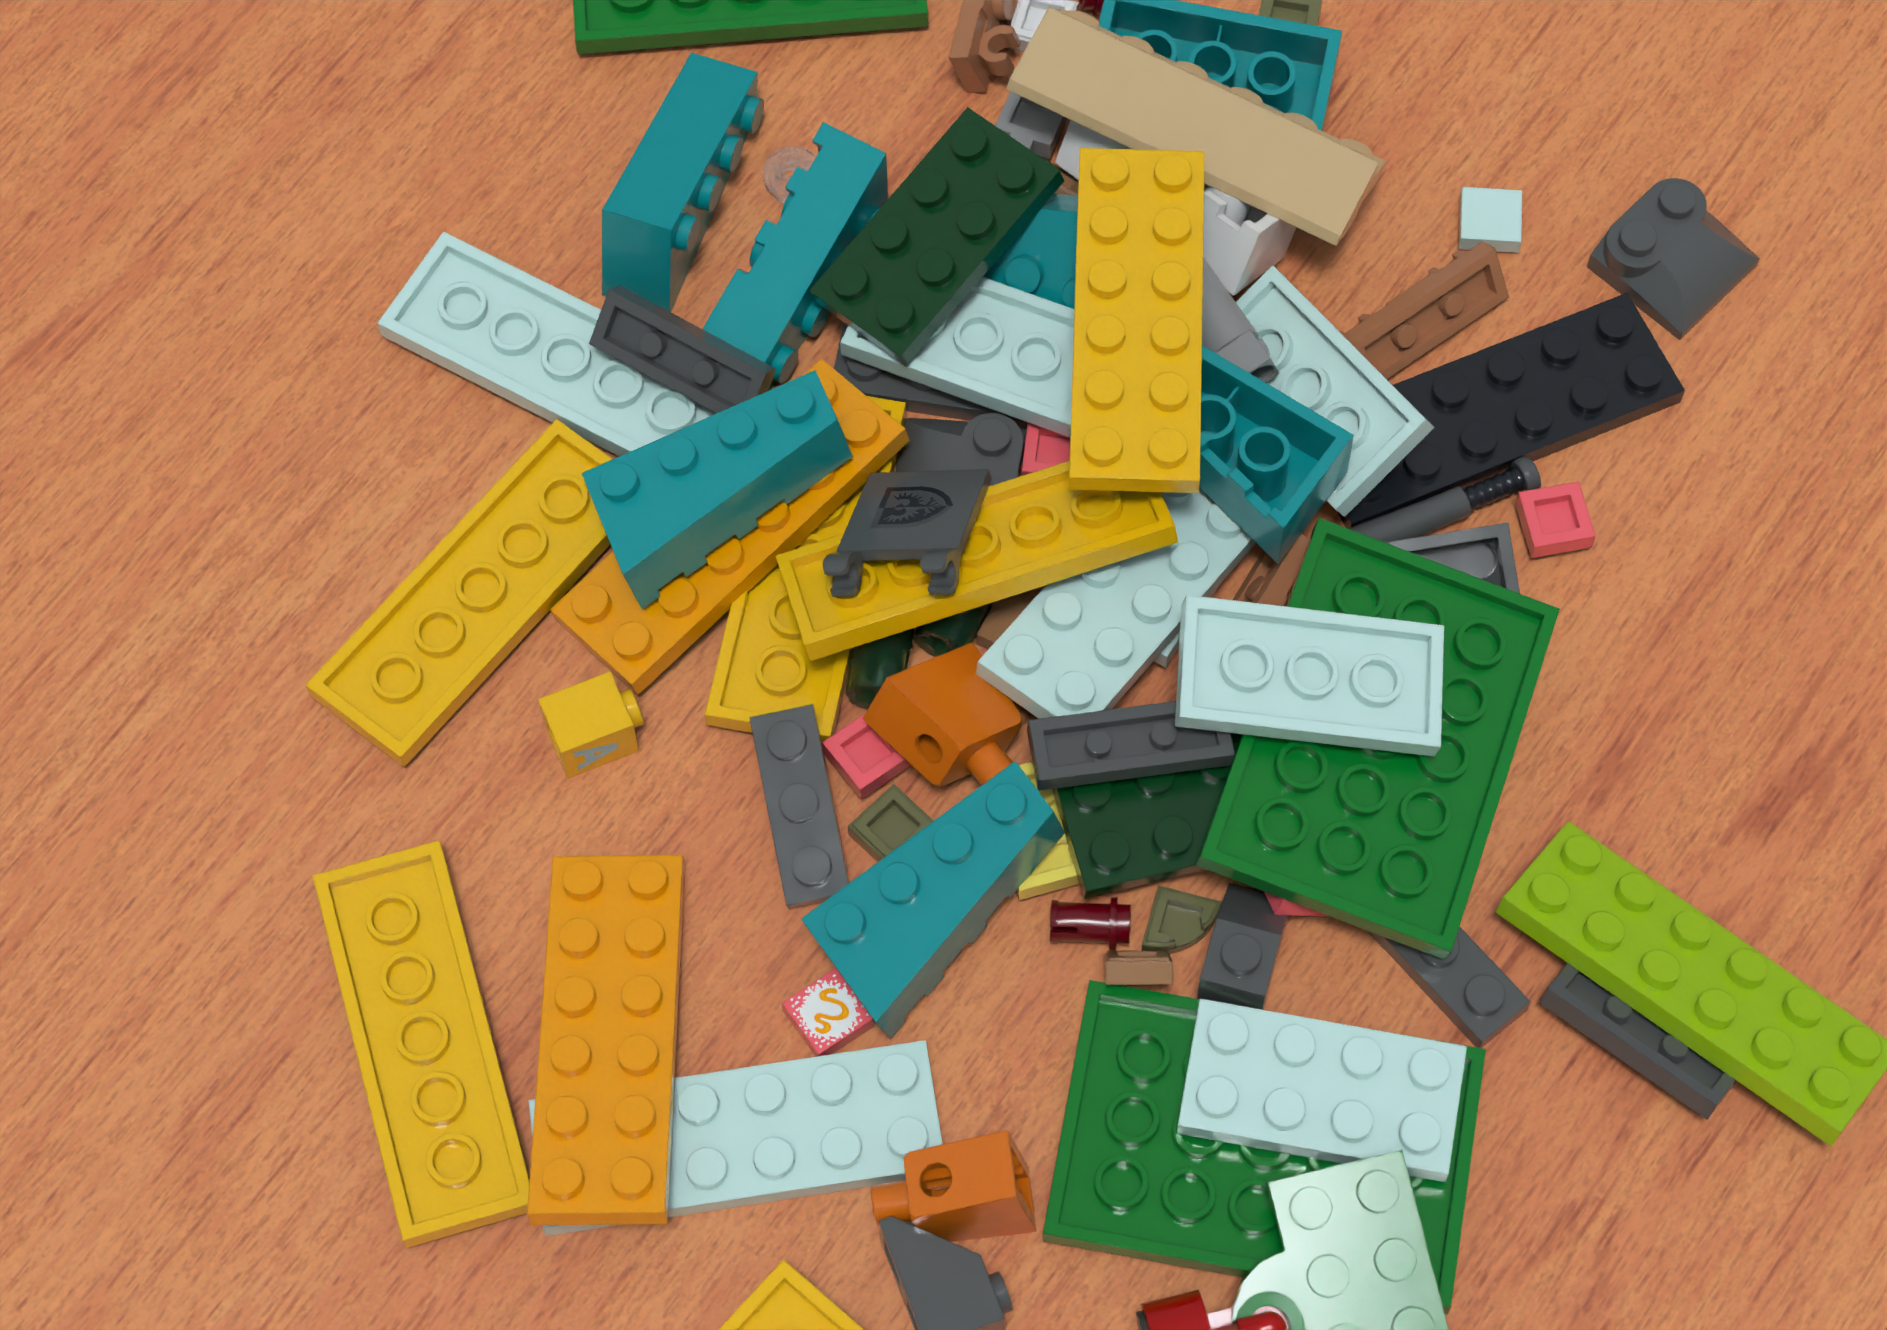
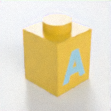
(591, 723)

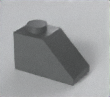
(1242, 949)
(943, 1281)

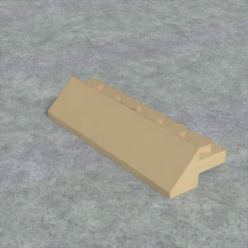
(1162, 104)

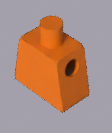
(946, 718)
(962, 1190)

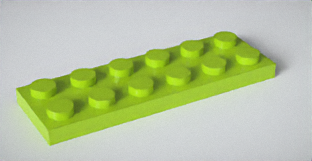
(1698, 982)

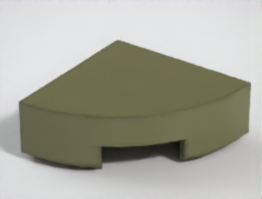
(1179, 920)

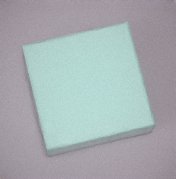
(1491, 218)

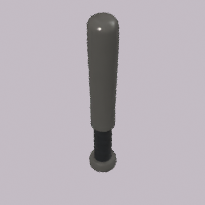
(1451, 505)

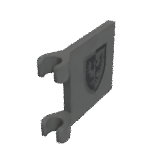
(910, 519)

